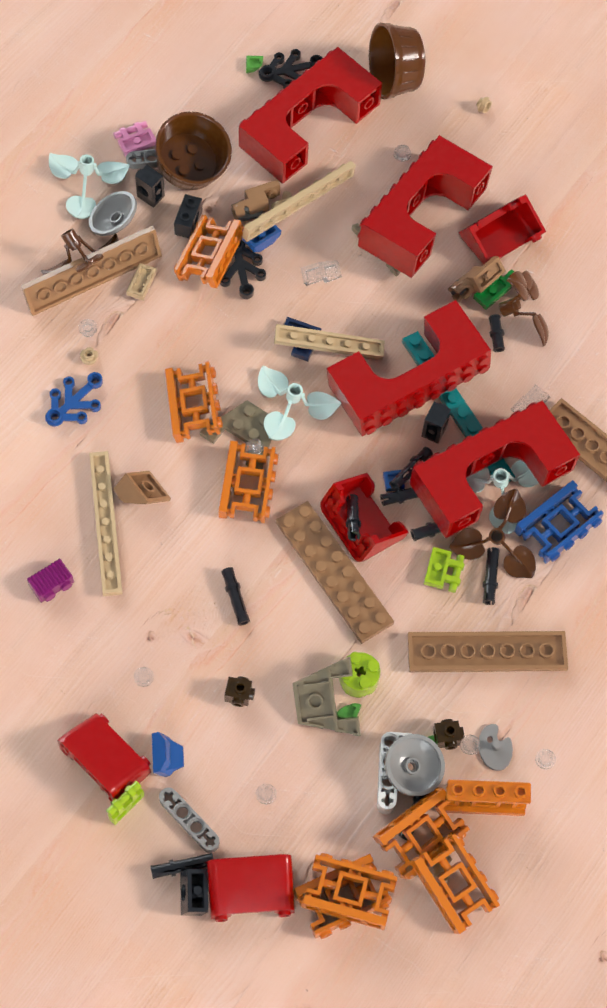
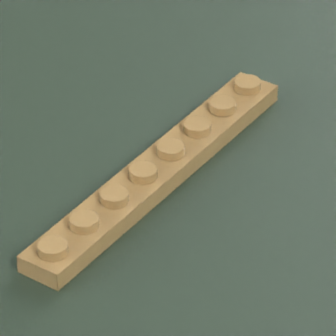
(298, 201)
(105, 524)

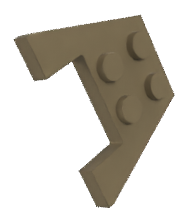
(245, 423)
(316, 699)

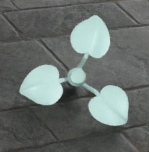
(64, 165)
(280, 426)
(501, 479)

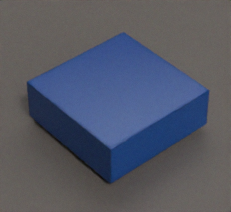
(388, 476)

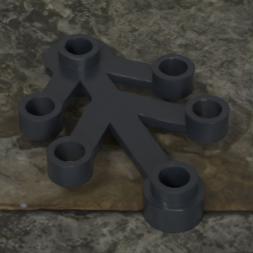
(287, 69)
(240, 266)

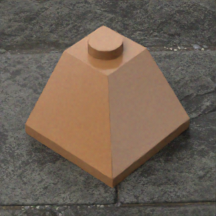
(140, 489)

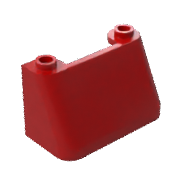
(503, 230)
(375, 529)
(104, 755)
(251, 886)

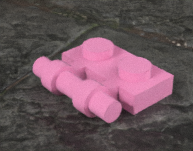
(138, 141)

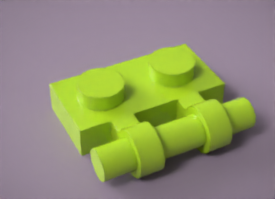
(438, 567)
(122, 805)

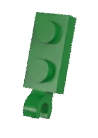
(494, 291)

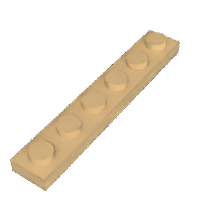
(328, 341)

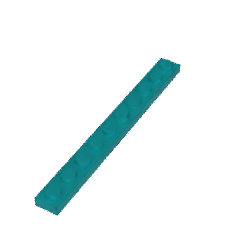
(452, 399)

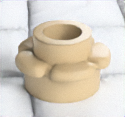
(484, 104)
(91, 359)

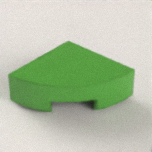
(253, 63)
(349, 711)

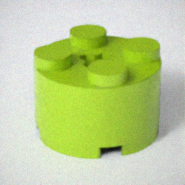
(369, 678)

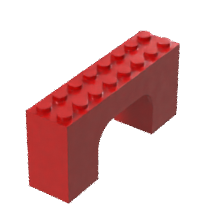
(331, 81)
(439, 171)
(378, 401)
(526, 435)

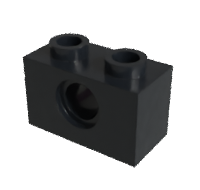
(149, 185)
(188, 216)
(436, 422)
(194, 892)

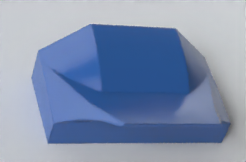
(264, 239)
(166, 754)

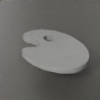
(497, 753)

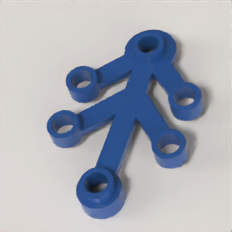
(73, 402)

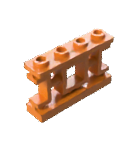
(220, 257)
(178, 403)
(233, 480)
(487, 797)
(411, 820)
(441, 891)
(346, 908)
(326, 930)

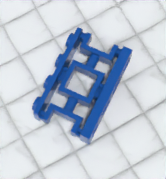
(550, 510)

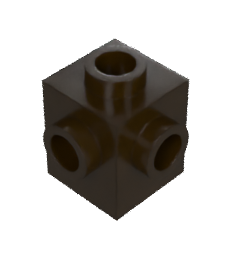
(239, 691)
(448, 734)

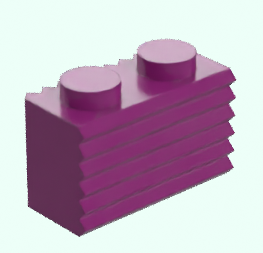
(50, 581)

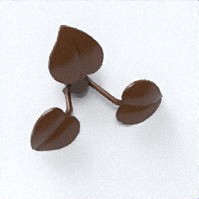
(73, 241)
(524, 285)
(469, 541)

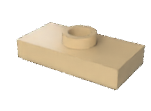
(141, 281)

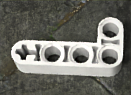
(382, 789)

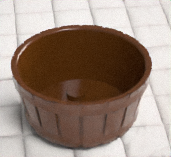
(396, 58)
(192, 150)

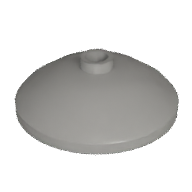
(113, 213)
(426, 761)

